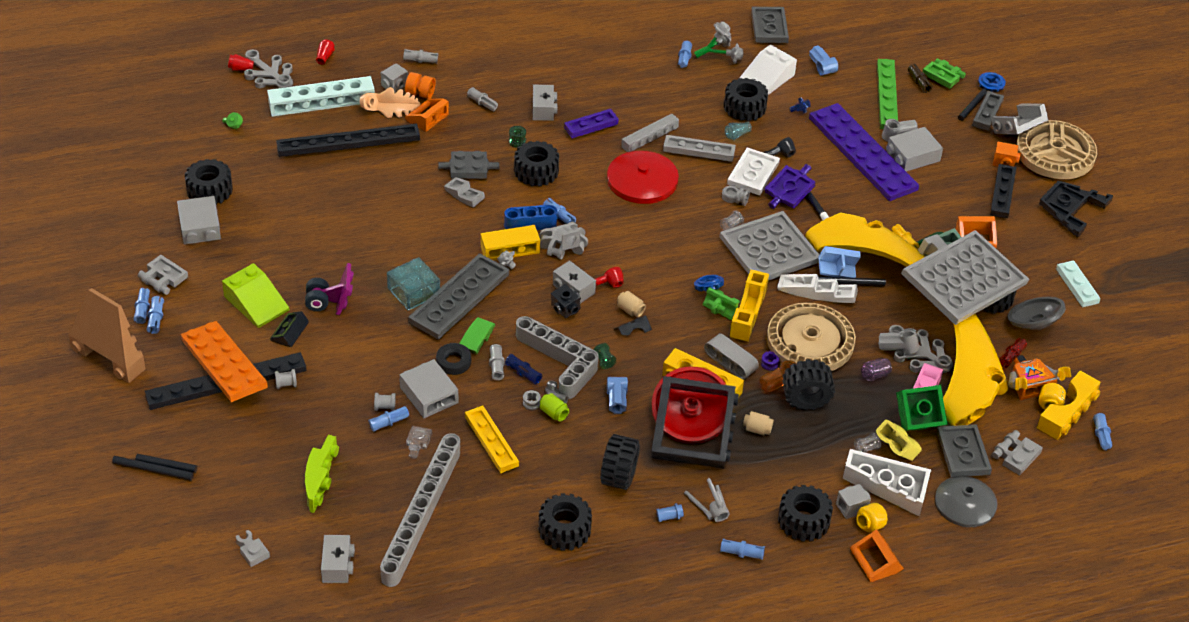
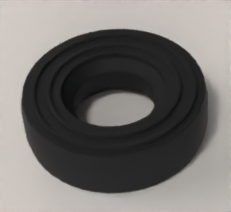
(454, 349)

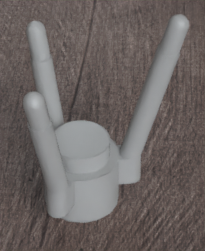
(717, 508)

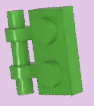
(943, 73)

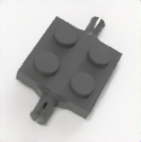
(468, 164)

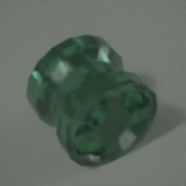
(517, 136)

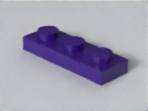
(591, 123)

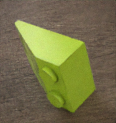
(254, 295)

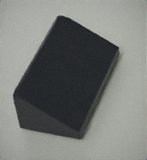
(290, 329)

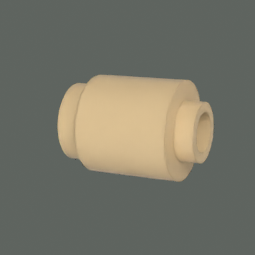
(631, 304)
(758, 423)

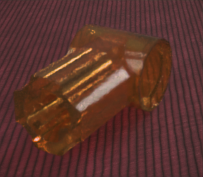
(775, 378)

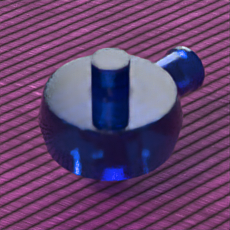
(801, 105)

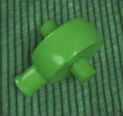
(233, 120)

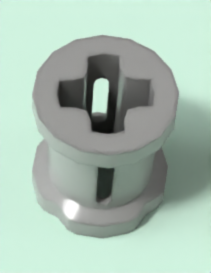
(285, 379)
(384, 401)

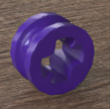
(770, 366)

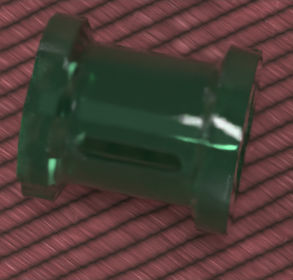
(605, 355)

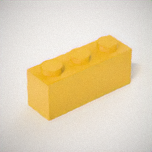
(521, 240)

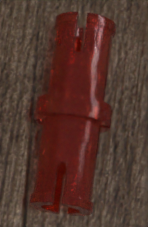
(1012, 352)

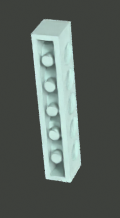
(318, 96)

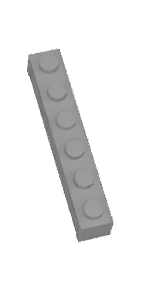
(650, 133)

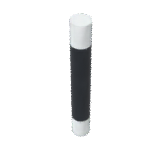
(818, 208)

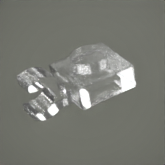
(417, 439)

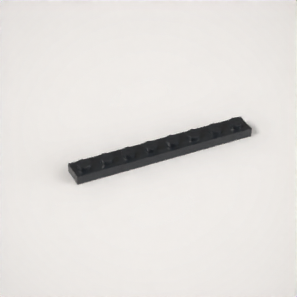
(348, 140)
(206, 386)

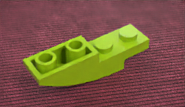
(317, 472)

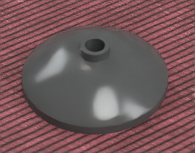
(1037, 313)
(966, 501)

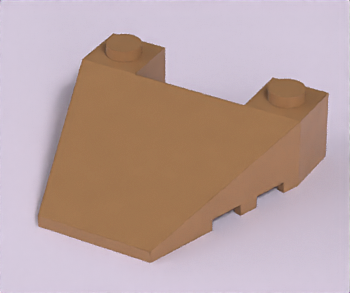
(103, 328)

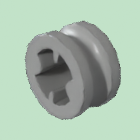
(742, 196)
(531, 405)

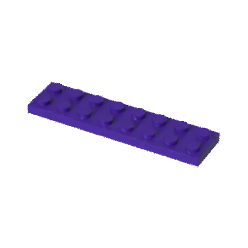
(864, 152)

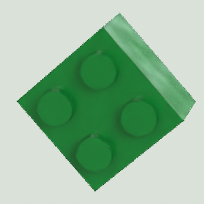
(921, 408)

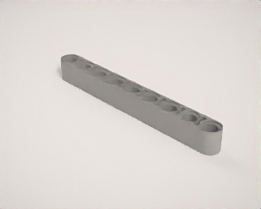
(420, 510)

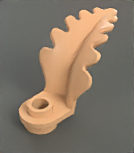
(389, 102)

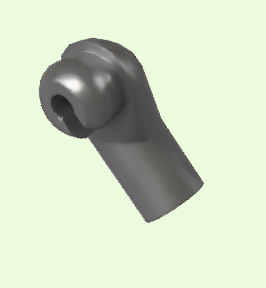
(552, 388)

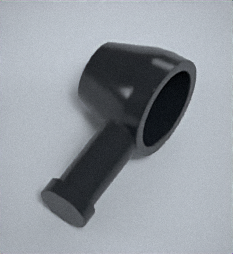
(784, 147)

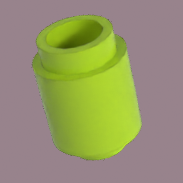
(554, 407)

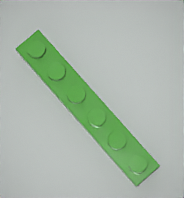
(887, 91)

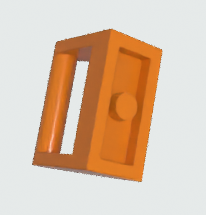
(437, 112)
(982, 224)
(871, 540)

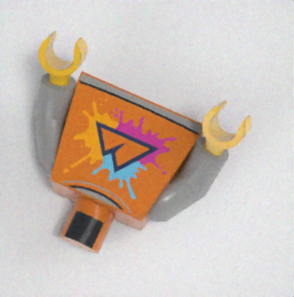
(1032, 375)

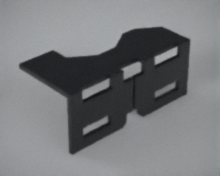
(641, 322)

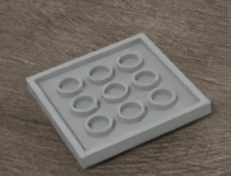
(770, 246)

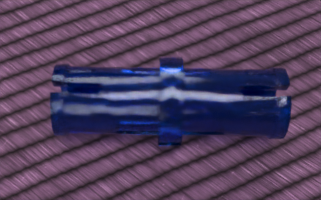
(515, 362)

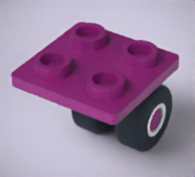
(320, 293)

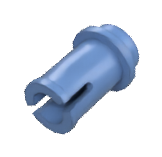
(670, 513)

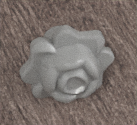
(506, 259)

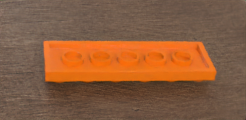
(224, 361)

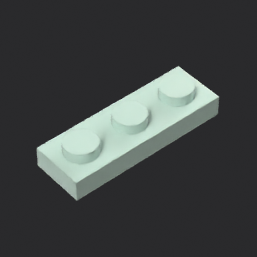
(1078, 283)

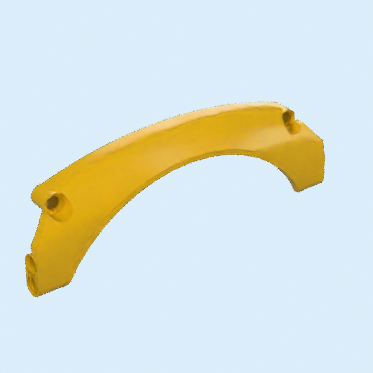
(976, 362)

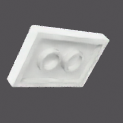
(753, 171)

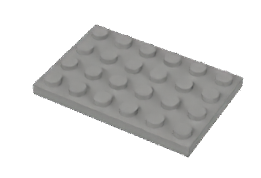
(965, 277)

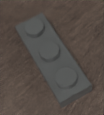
(988, 109)

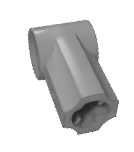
(894, 127)
(905, 341)

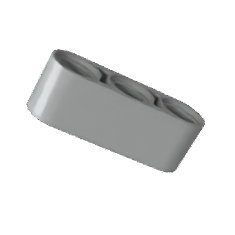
(731, 356)

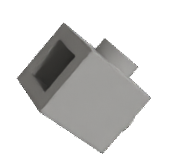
(394, 77)
(852, 499)

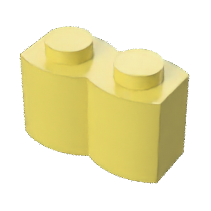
(898, 440)

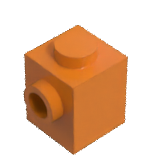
(1006, 154)

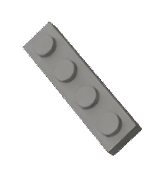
(699, 148)

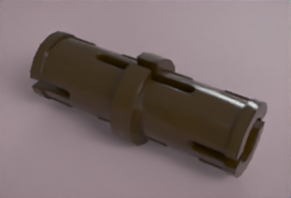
(920, 78)

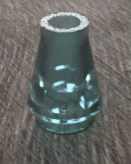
(735, 130)

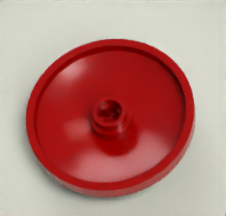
(642, 177)
(692, 415)

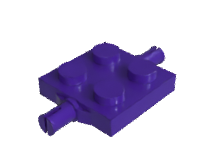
(790, 186)

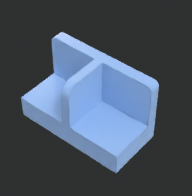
(838, 262)

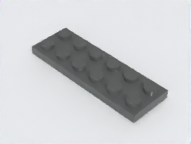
(458, 296)

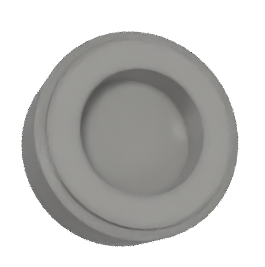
(729, 194)

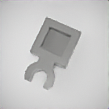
(252, 551)

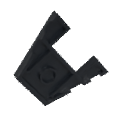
(1066, 199)

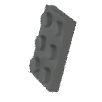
(769, 24)
(964, 450)

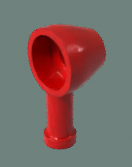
(613, 276)

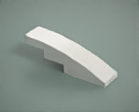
(811, 287)

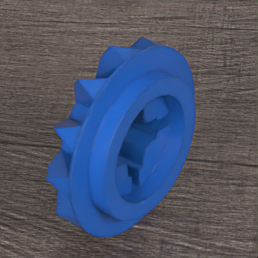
(986, 81)
(709, 281)

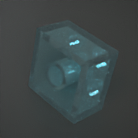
(412, 283)

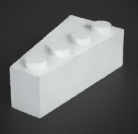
(888, 479)

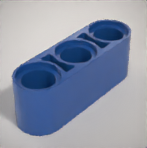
(541, 216)

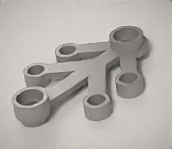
(281, 81)
(941, 360)

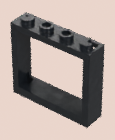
(686, 456)

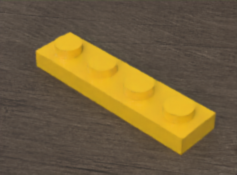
(491, 439)

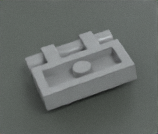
(167, 271)
(1022, 455)

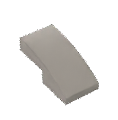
(461, 190)

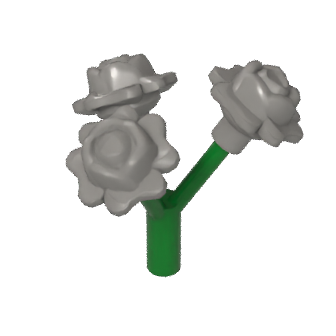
(722, 37)

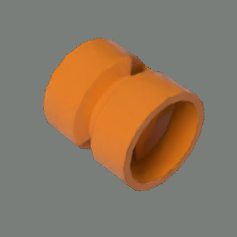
(420, 85)

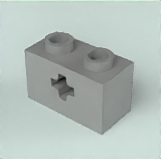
(543, 102)
(575, 279)
(336, 559)

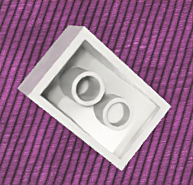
(771, 68)

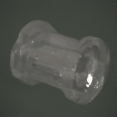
(735, 219)
(876, 445)

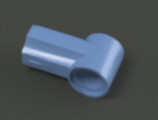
(823, 62)
(617, 394)

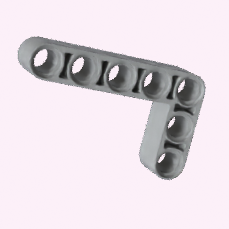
(579, 358)

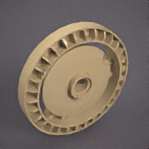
(1057, 150)
(811, 333)

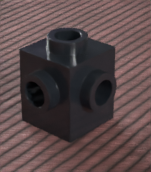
(565, 301)

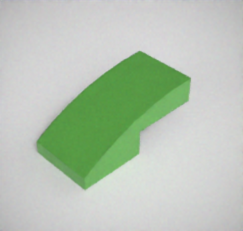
(476, 334)

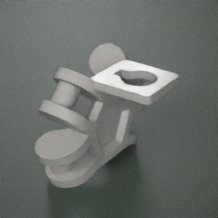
(568, 235)

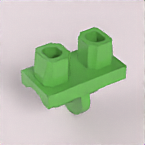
(720, 303)

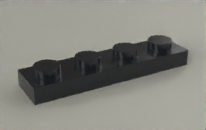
(1003, 191)

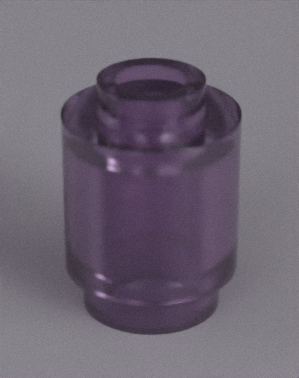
(876, 369)

